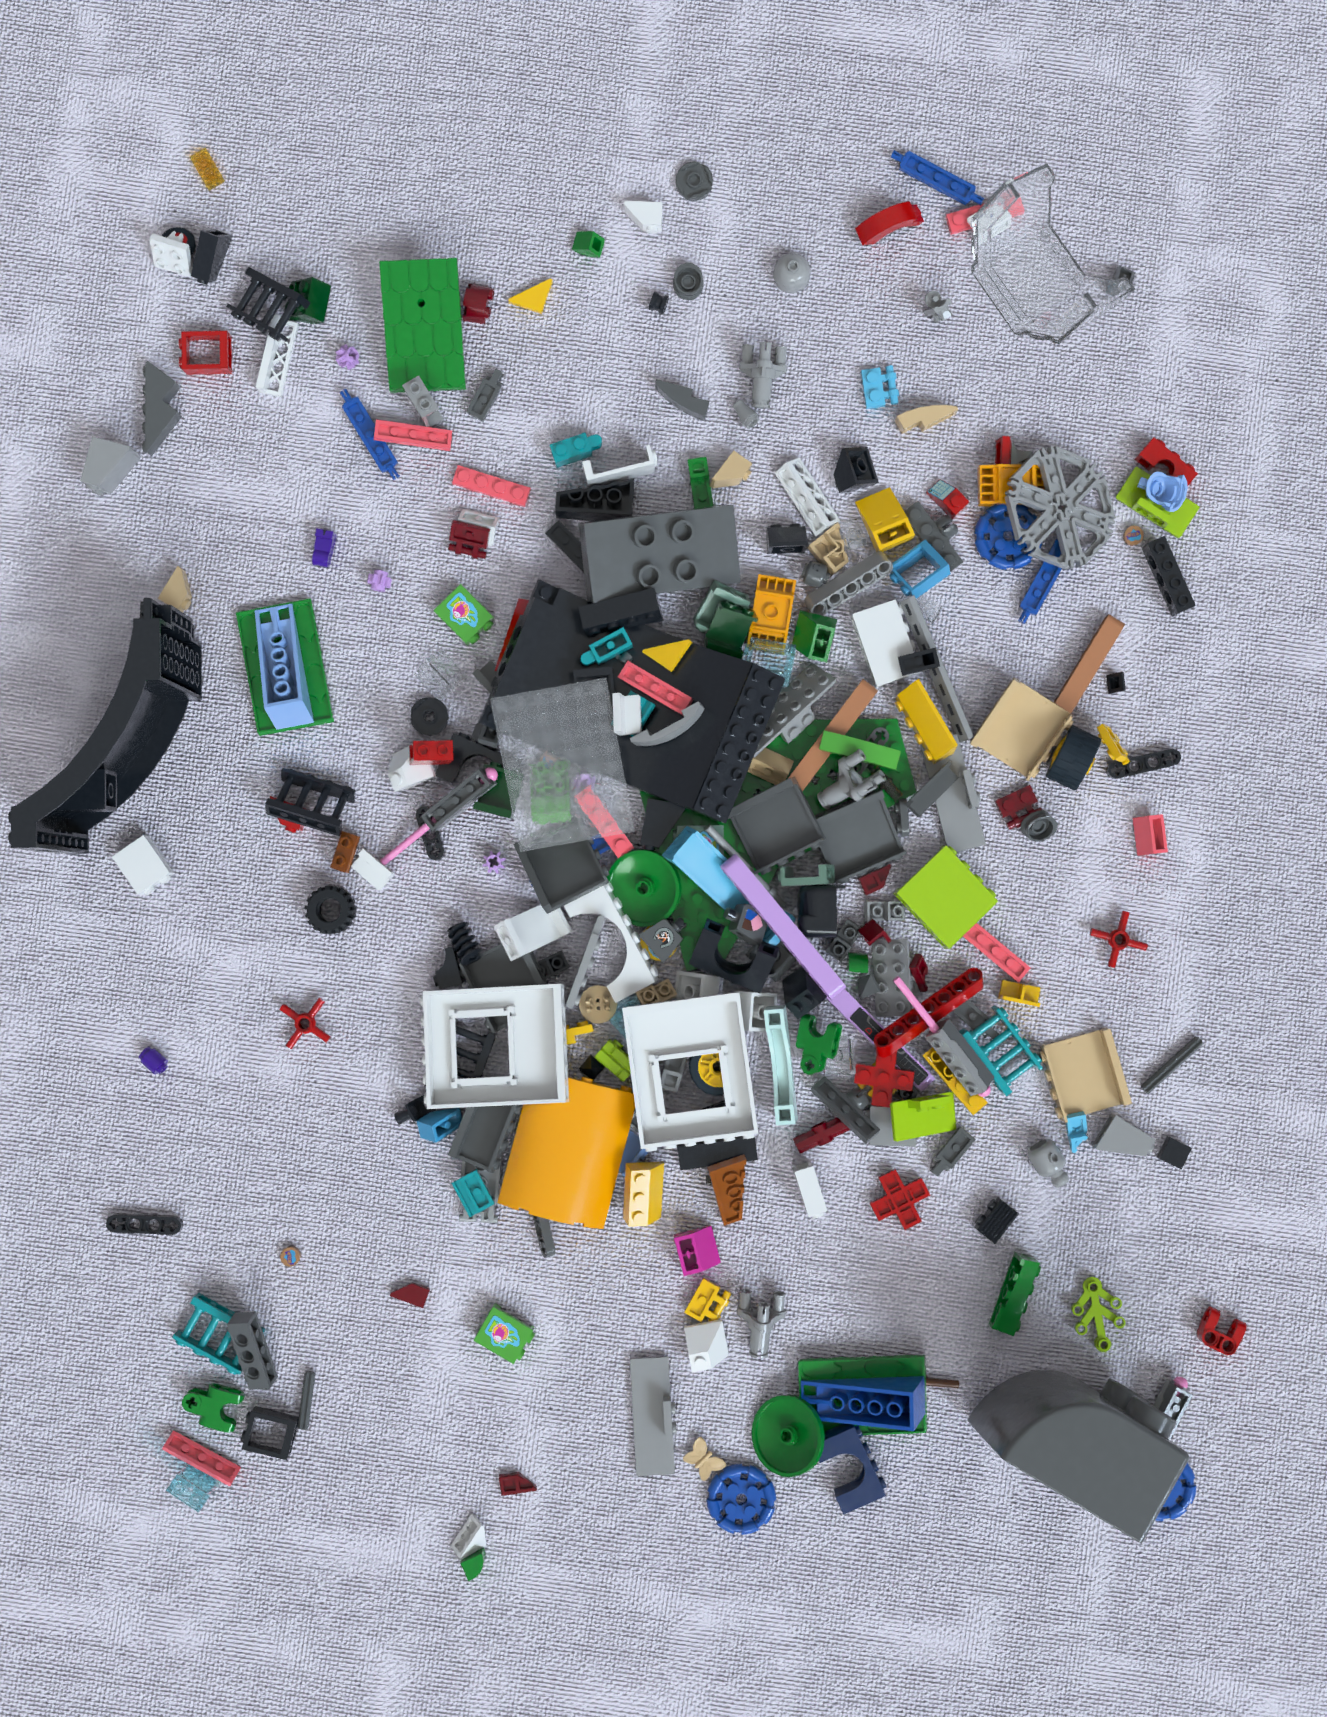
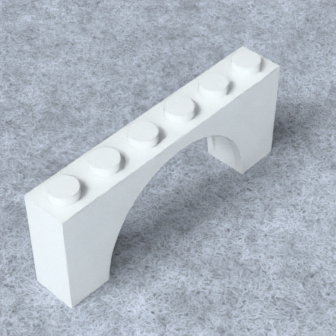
(637, 969)

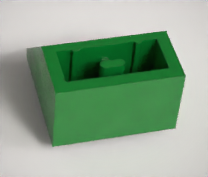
(814, 635)

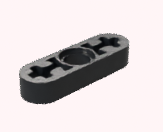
(430, 848)

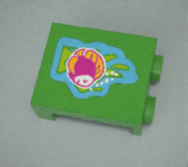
(464, 615)
(504, 1334)

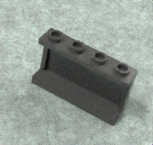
(484, 1135)

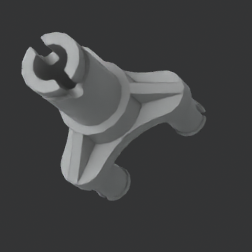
(763, 371)
(850, 782)
(761, 1320)

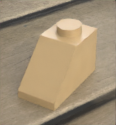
(732, 471)
(177, 591)

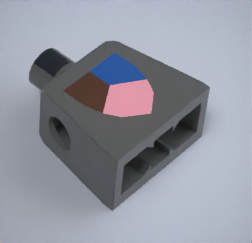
(746, 923)

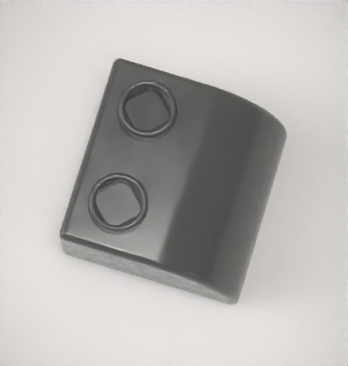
(1087, 1445)

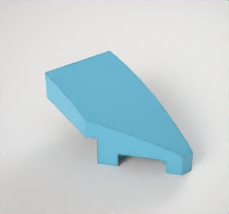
(1076, 1129)

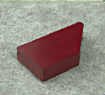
(919, 969)
(412, 1293)
(515, 1483)

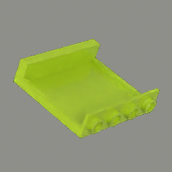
(946, 897)

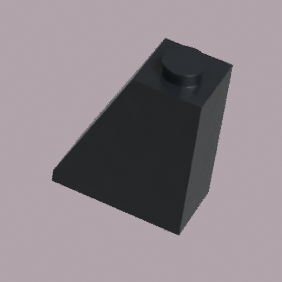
(210, 255)
(658, 822)

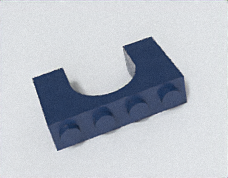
(868, 1485)

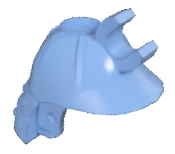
(1165, 490)

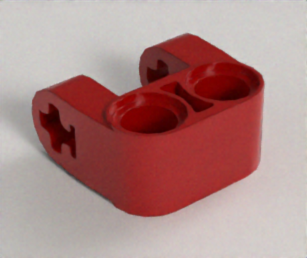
(1234, 1334)

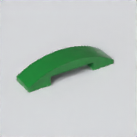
(700, 482)

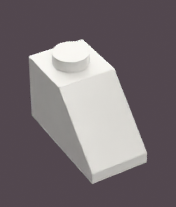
(645, 214)

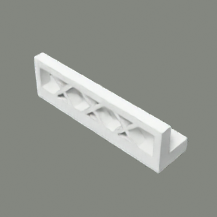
(269, 360)
(805, 497)

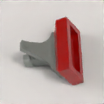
(1007, 453)

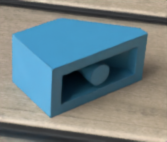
(439, 1124)

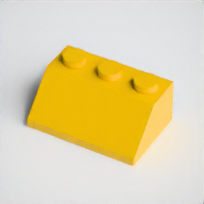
(643, 1193)

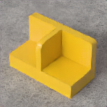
(1019, 993)

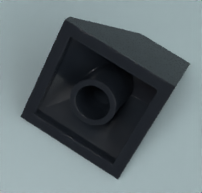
(854, 470)

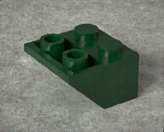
(317, 294)

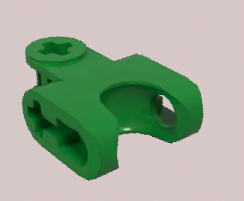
(815, 1045)
(210, 1405)

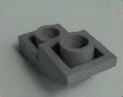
(845, 939)

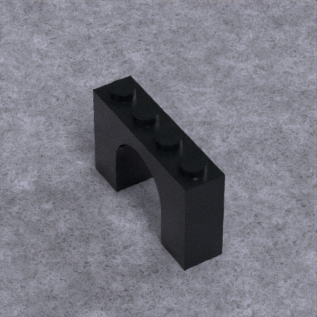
(462, 751)
(749, 975)

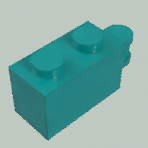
(574, 449)
(607, 648)

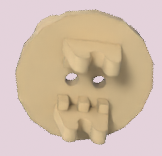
(588, 1004)

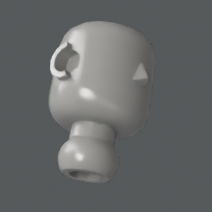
(1049, 1161)

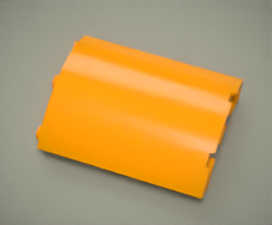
(569, 1154)

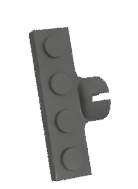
(935, 533)
(847, 1108)

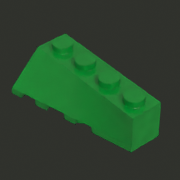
(1014, 1294)

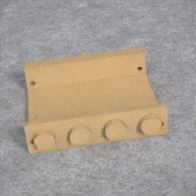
(1022, 728)
(1085, 1073)

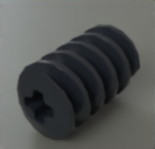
(463, 943)

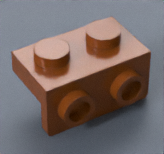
(345, 852)

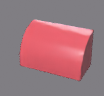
(1150, 835)

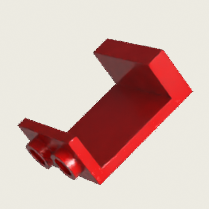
(431, 752)

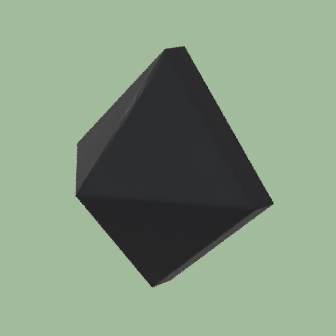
(1116, 682)
(591, 1067)

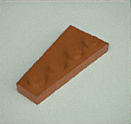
(728, 1187)

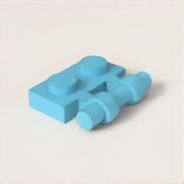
(873, 387)

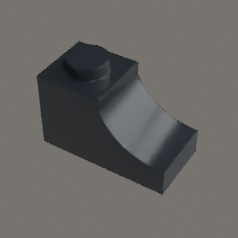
(449, 973)

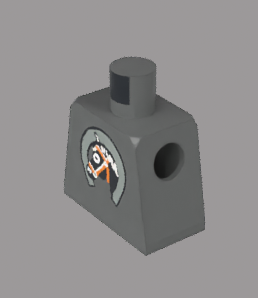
(664, 937)

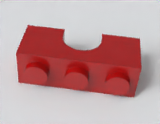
(1157, 453)

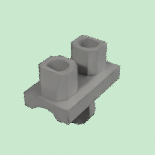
(937, 308)

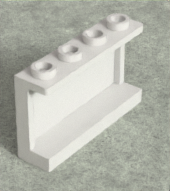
(883, 640)

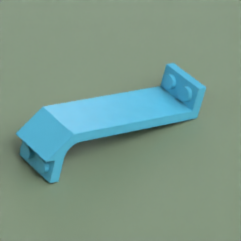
(702, 864)

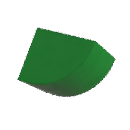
(588, 244)
(857, 962)
(473, 1564)

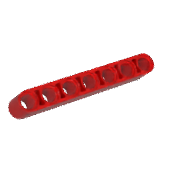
(932, 1004)

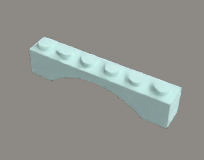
(780, 1051)

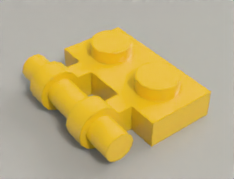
(1111, 739)
(702, 1300)

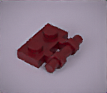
(471, 535)
(1015, 802)

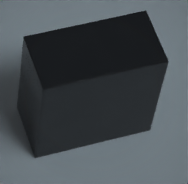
(1174, 1152)

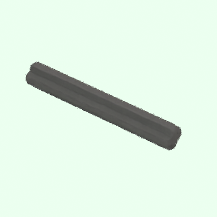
(1171, 1065)

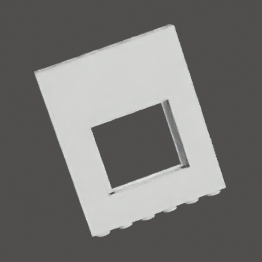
(688, 1030)
(534, 1040)

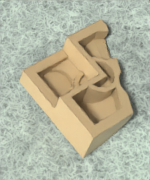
(830, 550)

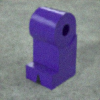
(323, 547)

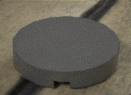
(694, 181)

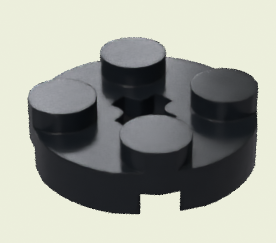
(440, 716)

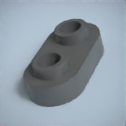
(902, 810)

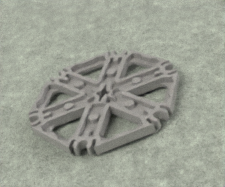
(1058, 494)

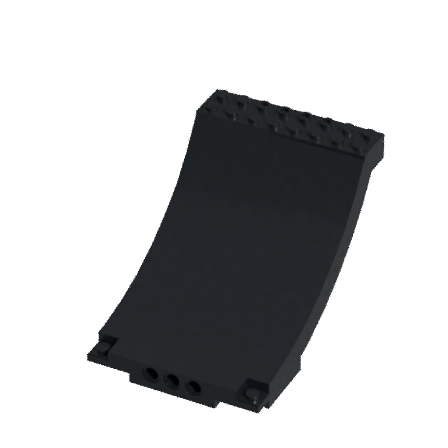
(127, 744)
(696, 768)

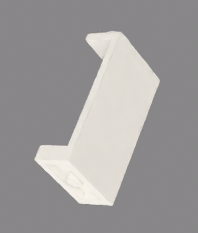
(623, 473)
(531, 930)

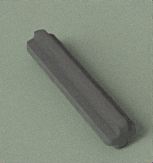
(306, 1400)

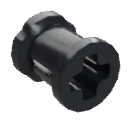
(912, 1094)

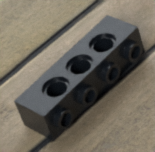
(1168, 576)

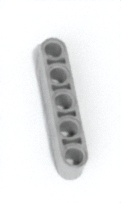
(848, 583)

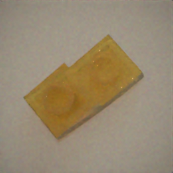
(207, 169)

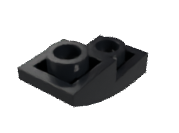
(553, 964)

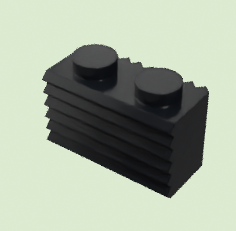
(995, 1220)

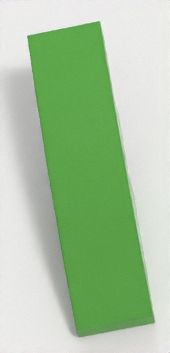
(846, 745)

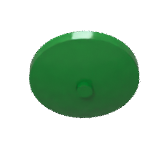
(645, 886)
(788, 1435)

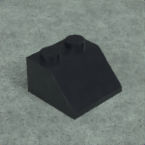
(786, 539)
(801, 993)

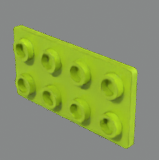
(1136, 499)
(923, 1116)

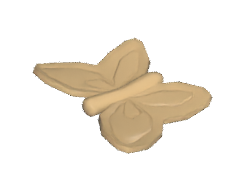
(702, 1460)

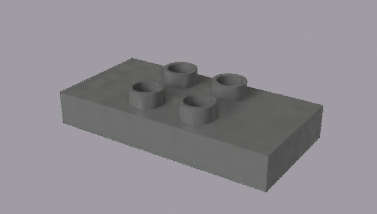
(659, 552)

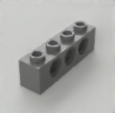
(252, 1350)

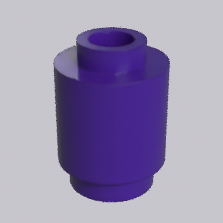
(153, 1060)

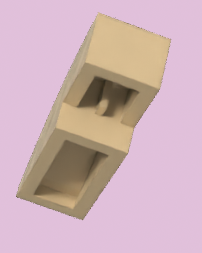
(924, 417)

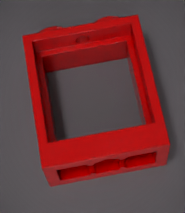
(225, 365)

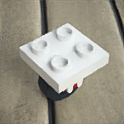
(174, 250)

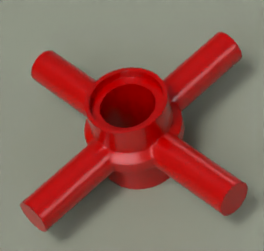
(1126, 941)
(312, 1026)

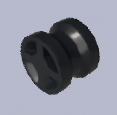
(658, 302)

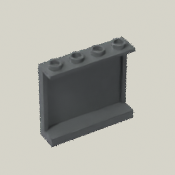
(776, 825)
(859, 836)
(563, 872)
(497, 970)

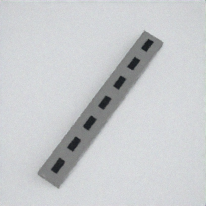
(939, 675)

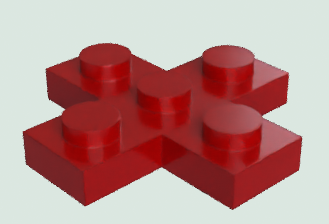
(884, 1078)
(899, 1199)

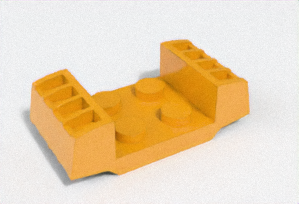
(994, 479)
(773, 608)

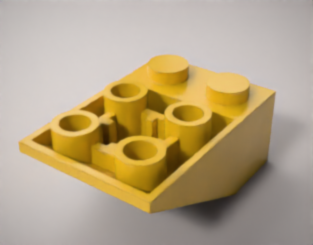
(885, 520)

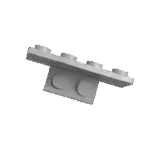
(889, 962)

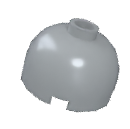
(792, 273)

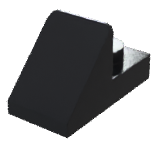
(919, 661)

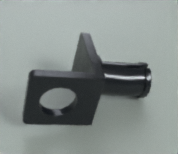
(414, 1111)

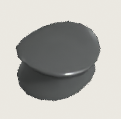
(688, 281)
(1039, 826)

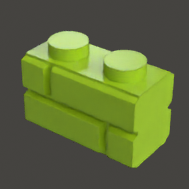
(615, 1059)

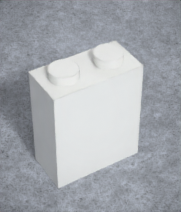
(143, 865)
(809, 1189)

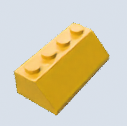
(926, 722)

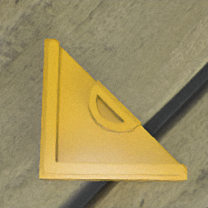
(533, 298)
(668, 654)

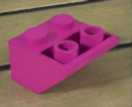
(697, 1250)

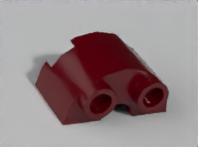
(476, 303)

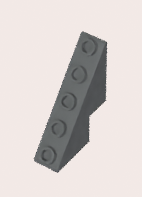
(159, 416)

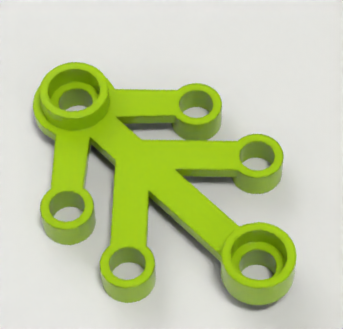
(1097, 1310)

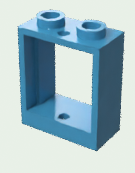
(922, 550)

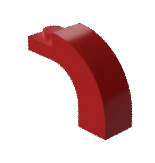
(887, 221)

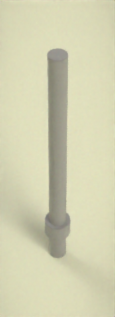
(729, 849)

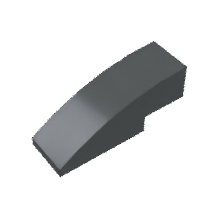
(682, 399)

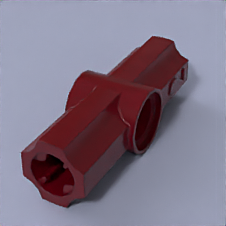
(820, 1134)

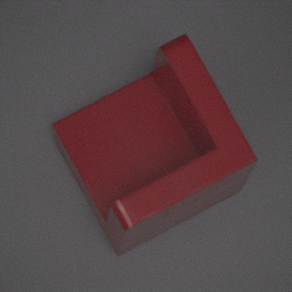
(872, 931)

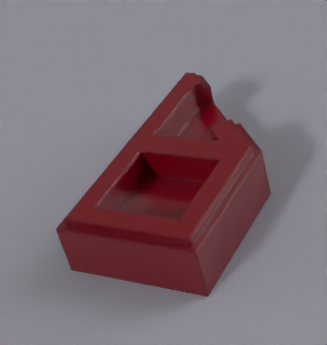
(874, 880)

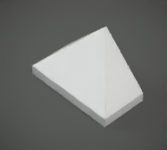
(470, 1538)

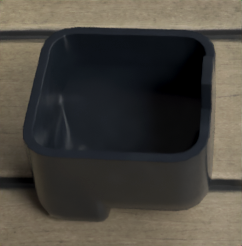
(818, 910)

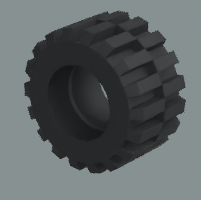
(314, 910)

